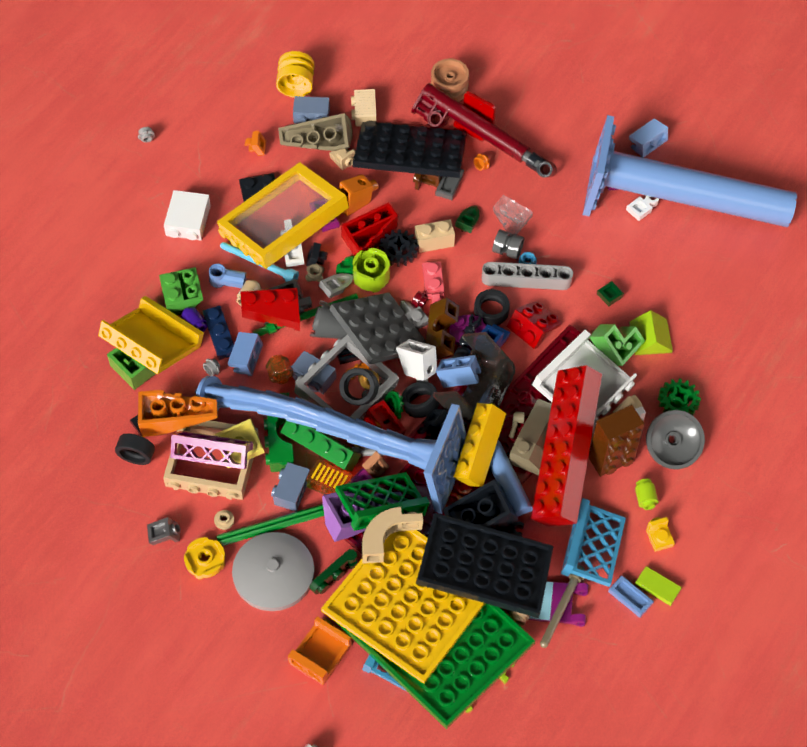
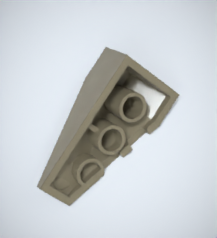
(322, 134)
(530, 442)

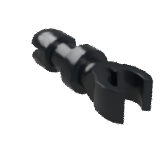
(470, 329)

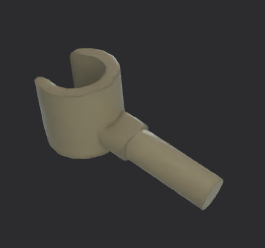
(518, 417)

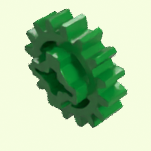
(680, 396)

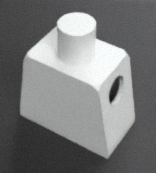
(417, 359)

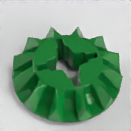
(394, 401)

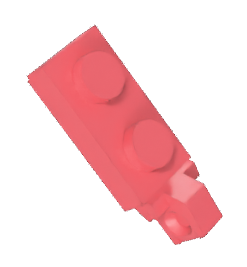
(433, 280)

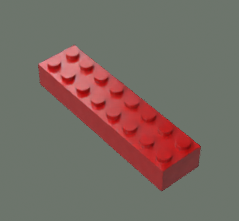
(567, 446)

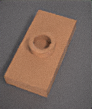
(375, 465)

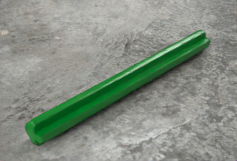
(270, 525)

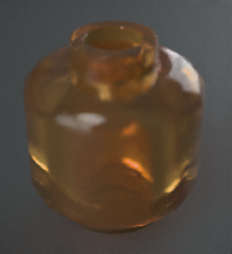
(279, 369)

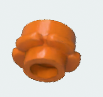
(481, 162)

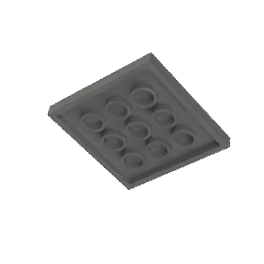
(375, 326)

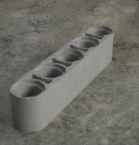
(536, 275)

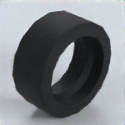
(492, 295)
(344, 382)
(417, 389)
(134, 449)

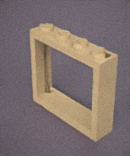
(209, 487)

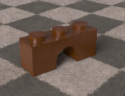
(441, 317)

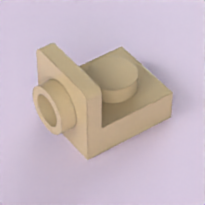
(343, 157)

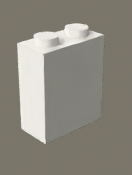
(187, 215)

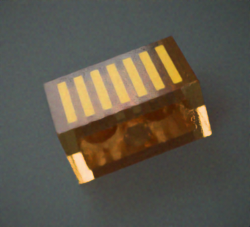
(326, 477)

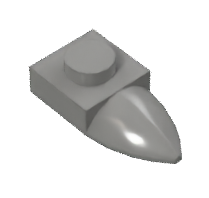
(335, 284)
(414, 314)

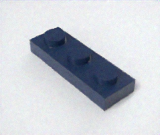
(218, 332)

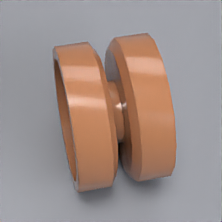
(451, 77)

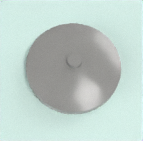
(273, 571)

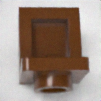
(426, 179)

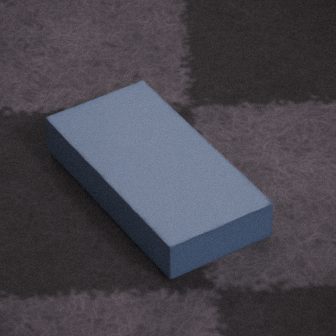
(630, 596)

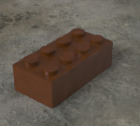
(616, 440)

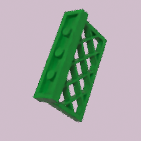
(362, 518)

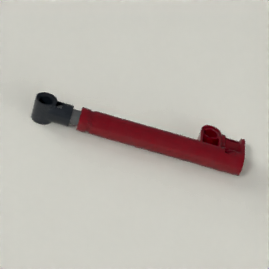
(436, 102)

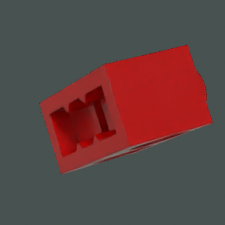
(383, 417)

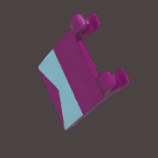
(552, 597)

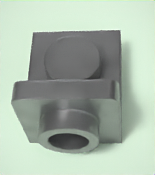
(163, 530)

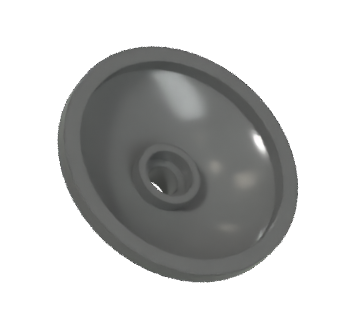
(687, 443)

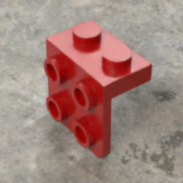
(479, 106)
(532, 323)

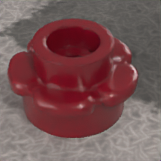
(419, 299)

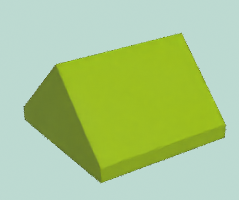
(655, 333)

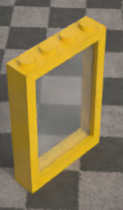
(282, 215)

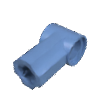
(226, 277)

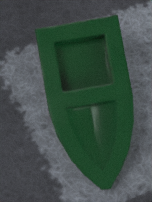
(468, 219)

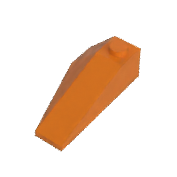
(166, 413)

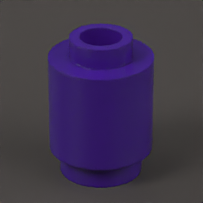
(193, 317)

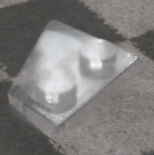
(511, 214)

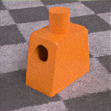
(358, 192)

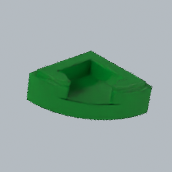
(345, 266)

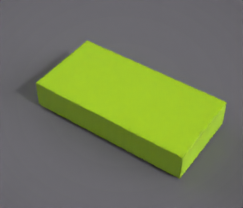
(658, 585)

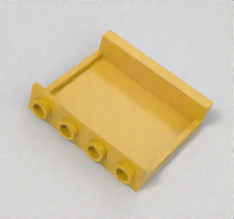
(152, 335)

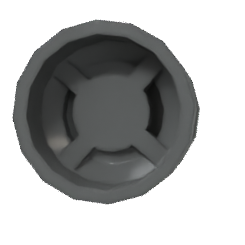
(508, 244)

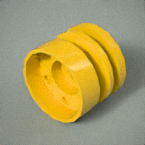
(295, 74)

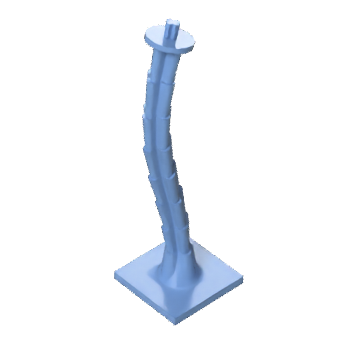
(435, 457)

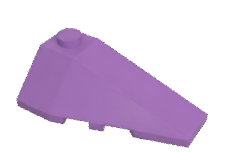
(337, 518)

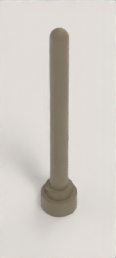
(574, 580)

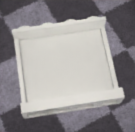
(582, 353)

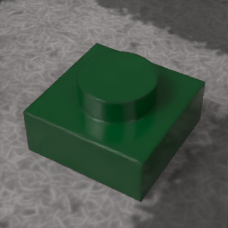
(610, 293)

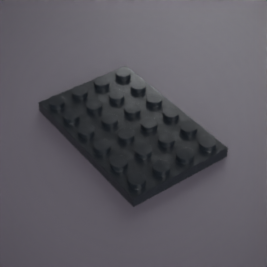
(410, 149)
(485, 565)

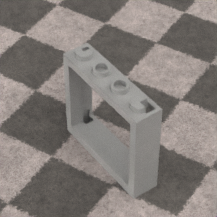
(306, 394)

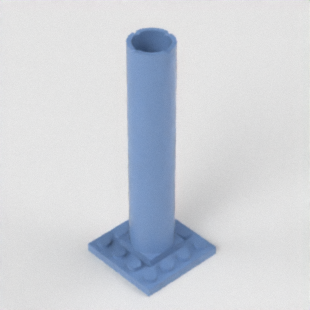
(683, 185)

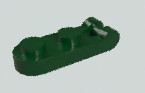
(334, 572)

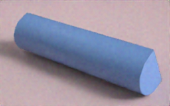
(509, 481)

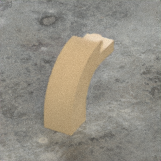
(383, 526)

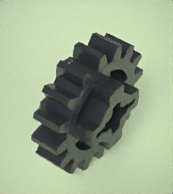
(408, 247)

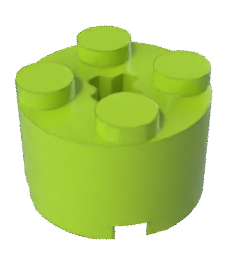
(371, 269)

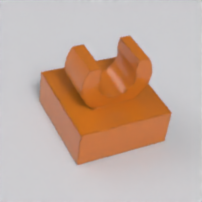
(256, 143)

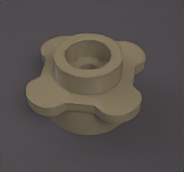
(314, 268)

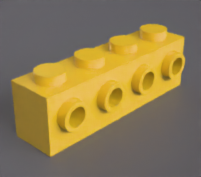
(479, 445)

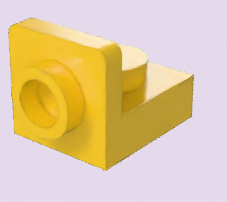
(659, 534)

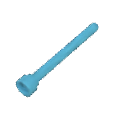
(287, 274)

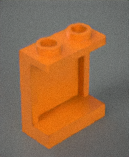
(321, 650)

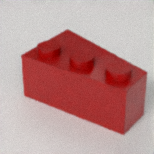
(369, 228)
(272, 306)

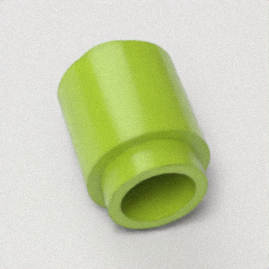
(646, 494)

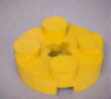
(205, 569)

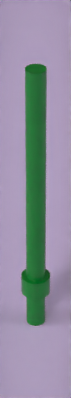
(271, 328)

